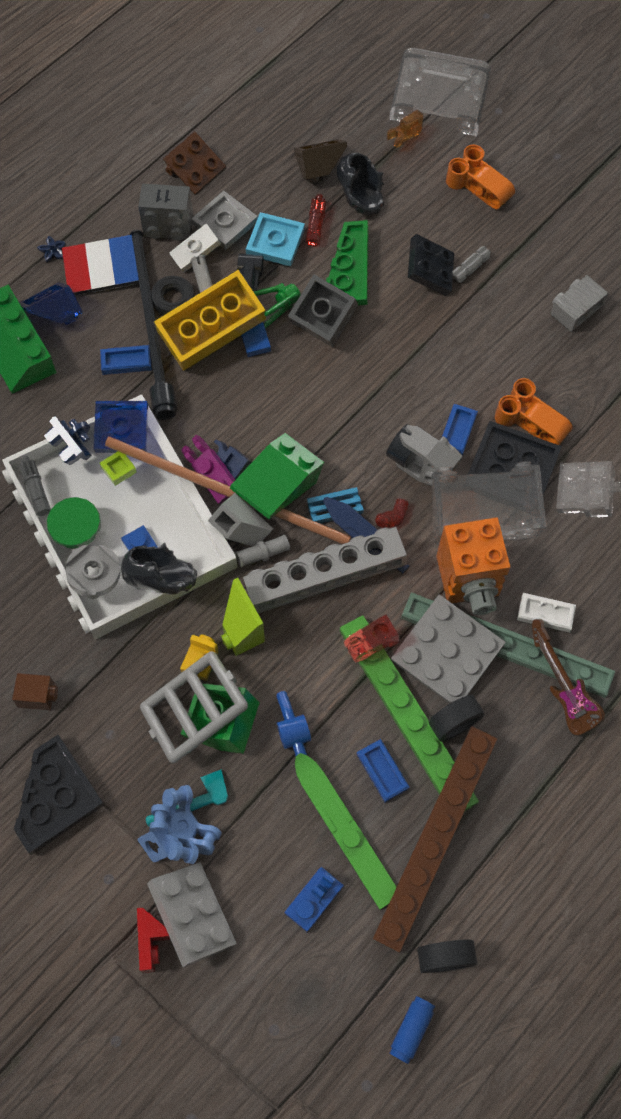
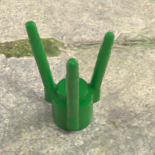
(285, 298)

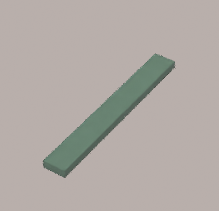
(523, 652)

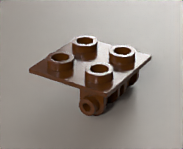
(193, 162)

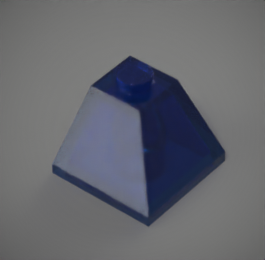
(54, 303)

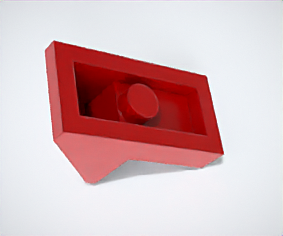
(148, 931)

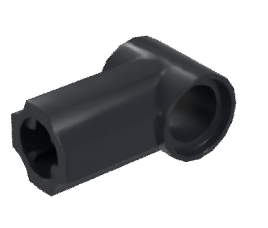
(251, 268)

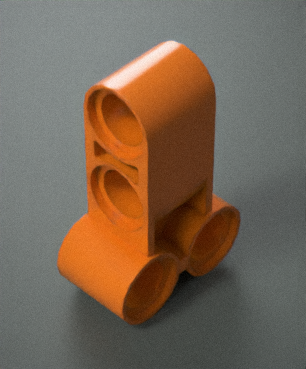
(479, 178)
(532, 414)

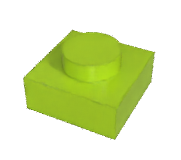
(118, 467)

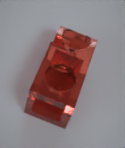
(372, 639)

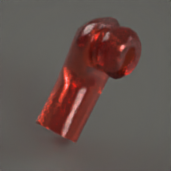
(394, 517)

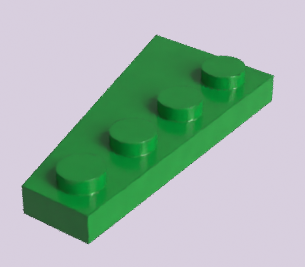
(350, 263)

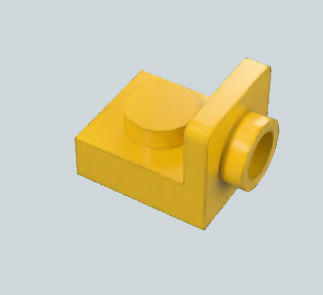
(199, 647)

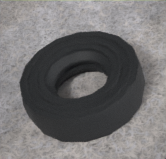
(166, 284)

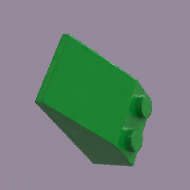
(278, 476)

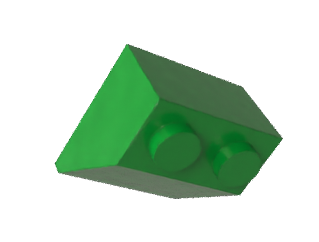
(235, 734)

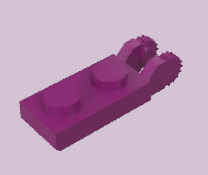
(208, 465)

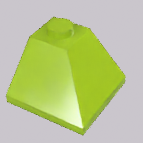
(241, 622)

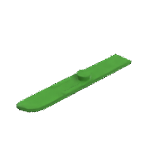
(345, 830)

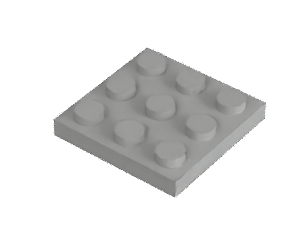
(447, 650)

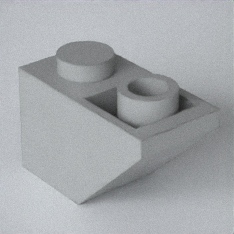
(239, 522)

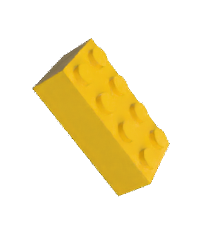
(210, 320)

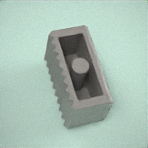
(578, 302)

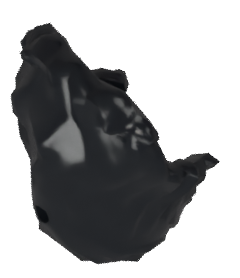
(361, 183)
(157, 570)

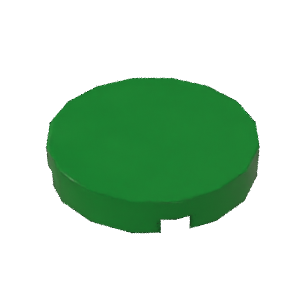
(73, 522)

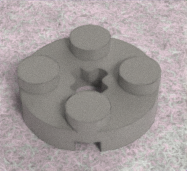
(92, 585)

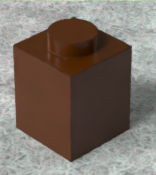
(34, 691)

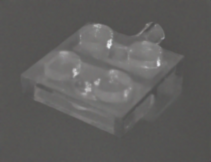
(587, 488)

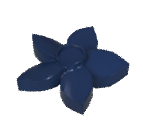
(52, 248)

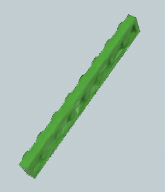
(406, 713)

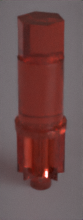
(316, 217)

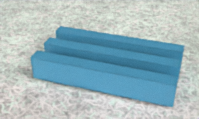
(340, 495)

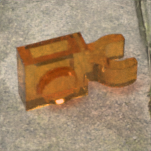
(409, 127)

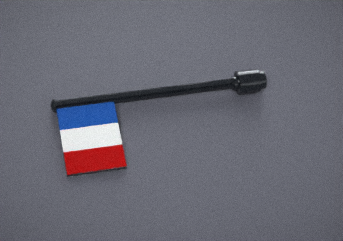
(114, 265)

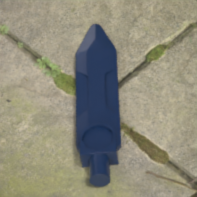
(353, 523)

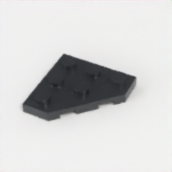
(53, 796)

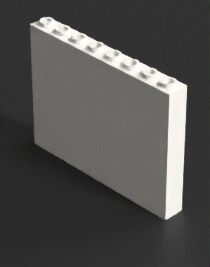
(151, 497)

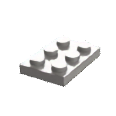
(191, 914)

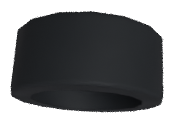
(456, 718)
(447, 956)

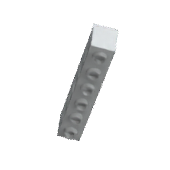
(340, 574)

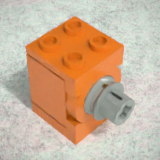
(473, 563)

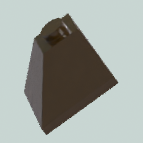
(319, 158)

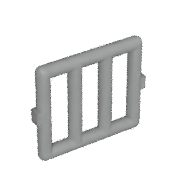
(218, 720)

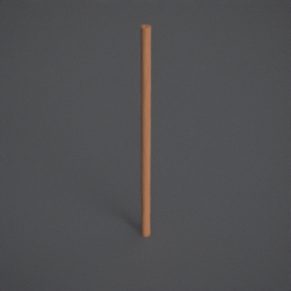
(220, 488)

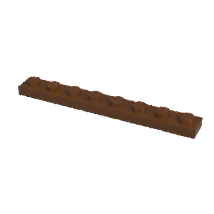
(434, 839)

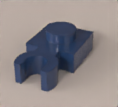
(232, 459)

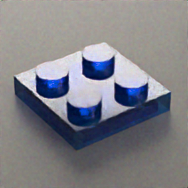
(123, 421)

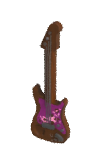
(580, 709)

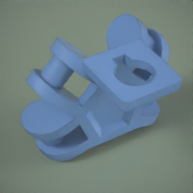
(176, 829)

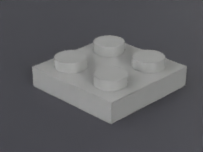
(226, 219)

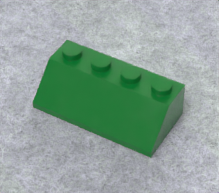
(22, 352)

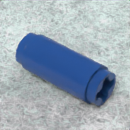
(412, 1030)

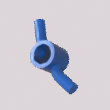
(293, 729)

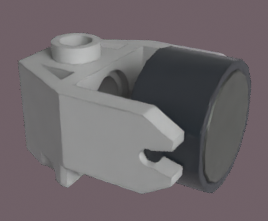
(421, 453)

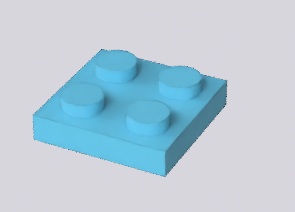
(275, 238)

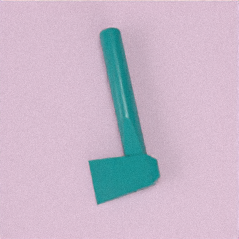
(216, 793)

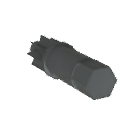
(34, 486)

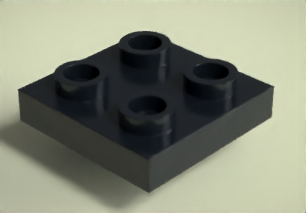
(431, 265)

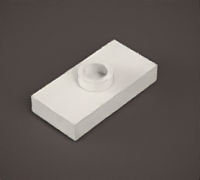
(199, 243)
(554, 613)

